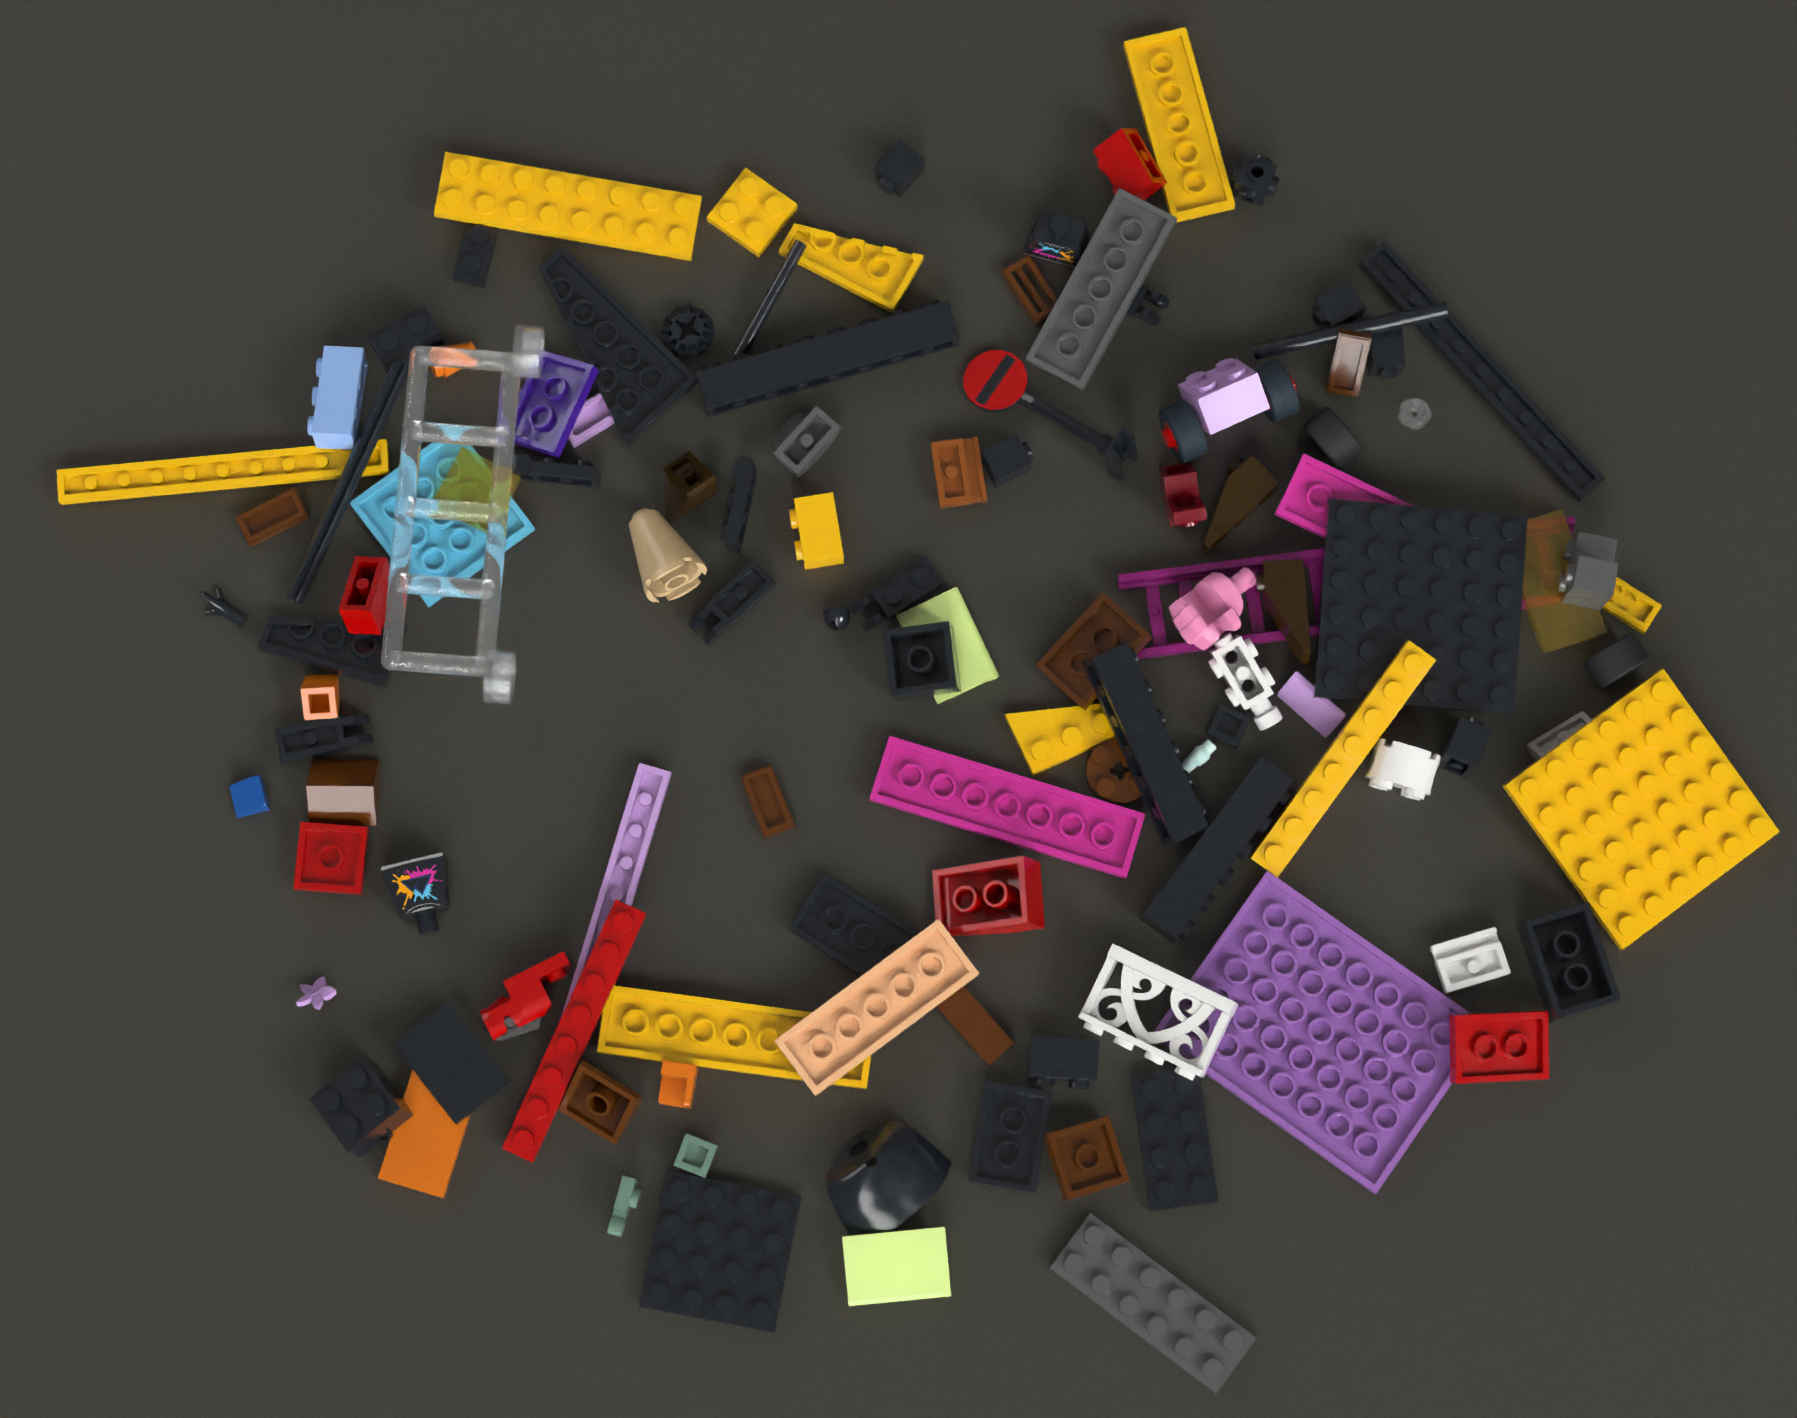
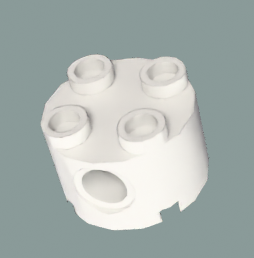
(1402, 768)

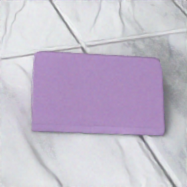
(1318, 712)

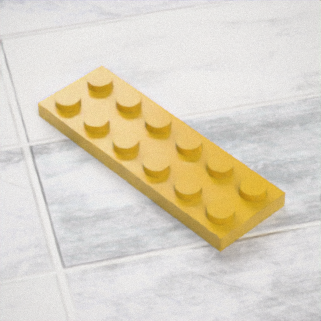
(1179, 124)

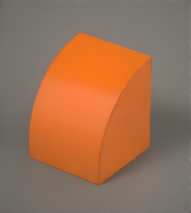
(320, 696)

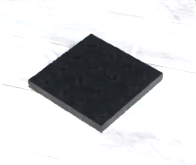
(720, 1252)

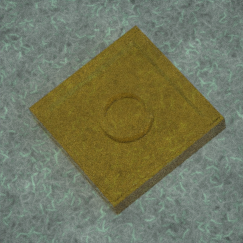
(471, 482)

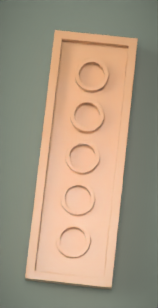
(876, 1007)

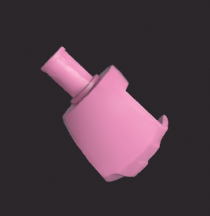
(1211, 608)

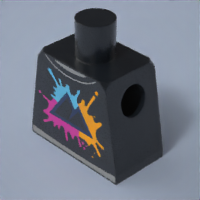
(1057, 238)
(419, 889)

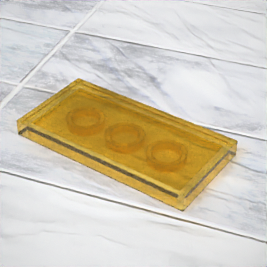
(1553, 622)

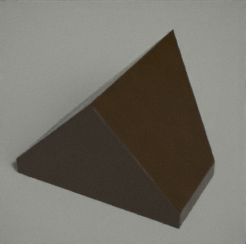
(686, 486)

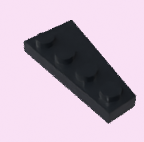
(327, 647)

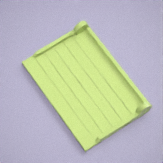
(972, 655)
(896, 1266)

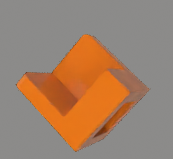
(677, 1084)

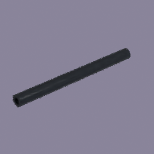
(1370, 325)

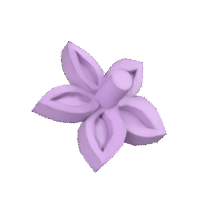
(316, 993)

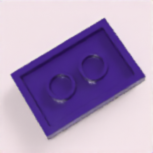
(552, 403)

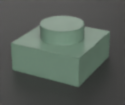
(695, 1155)

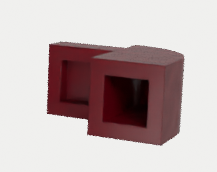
(1181, 495)

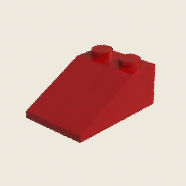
(990, 897)

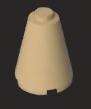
(663, 557)

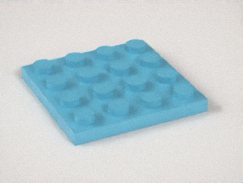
(438, 545)

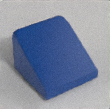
(249, 796)

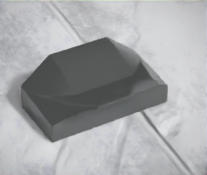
(804, 440)

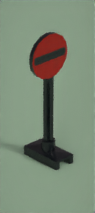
(1000, 381)

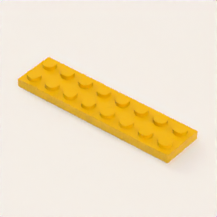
(567, 206)
(704, 1033)

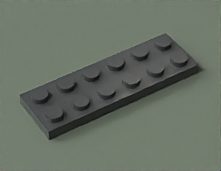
(1101, 289)
(1153, 1303)

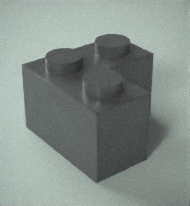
(1589, 571)

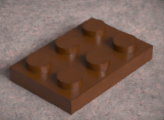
(1095, 631)

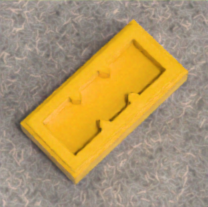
(1632, 606)

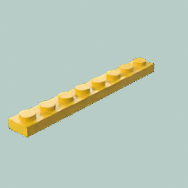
(1342, 758)

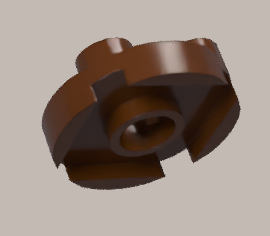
(1107, 785)

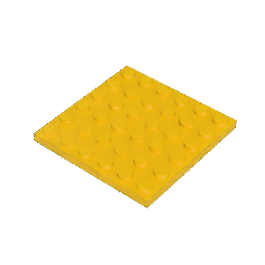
(1641, 809)

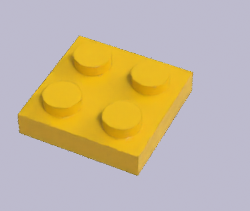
(752, 212)

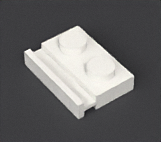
(1470, 960)

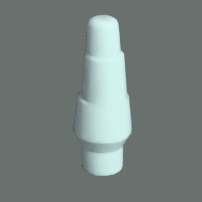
(1198, 756)

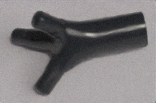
(223, 608)

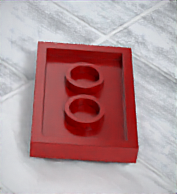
(1499, 1046)

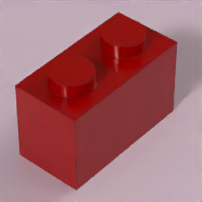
(1129, 164)
(365, 595)

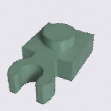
(627, 1197)

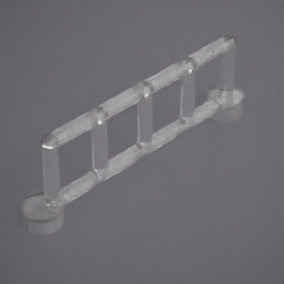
(494, 665)

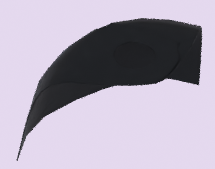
(893, 1189)

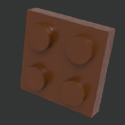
(1086, 1158)

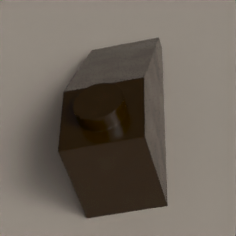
(1244, 491)
(1285, 601)

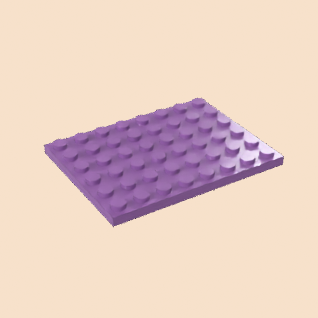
(1324, 1032)

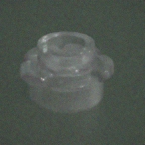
(1418, 406)

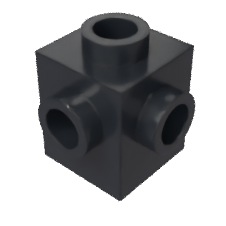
(1254, 179)

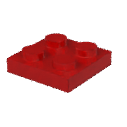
(331, 858)

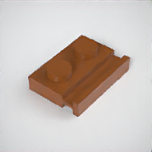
(958, 472)

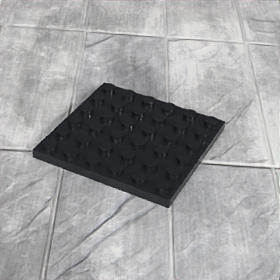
(1424, 578)

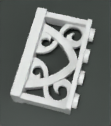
(1204, 1004)

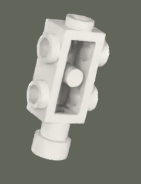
(1241, 670)

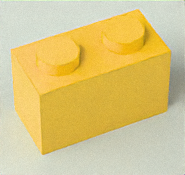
(818, 531)

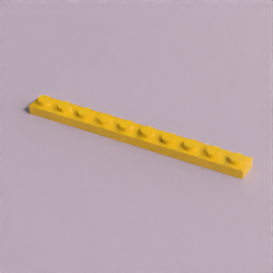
(210, 473)

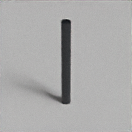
(770, 298)

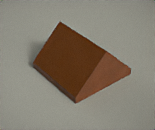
(343, 791)
(600, 1103)

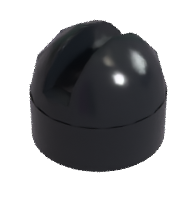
(837, 617)

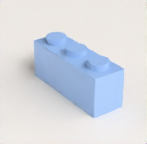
(338, 397)

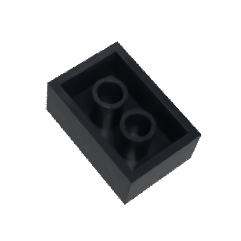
(1568, 962)

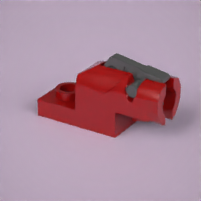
(526, 1001)

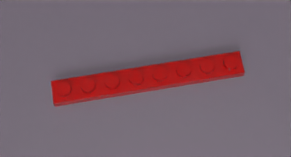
(574, 1030)

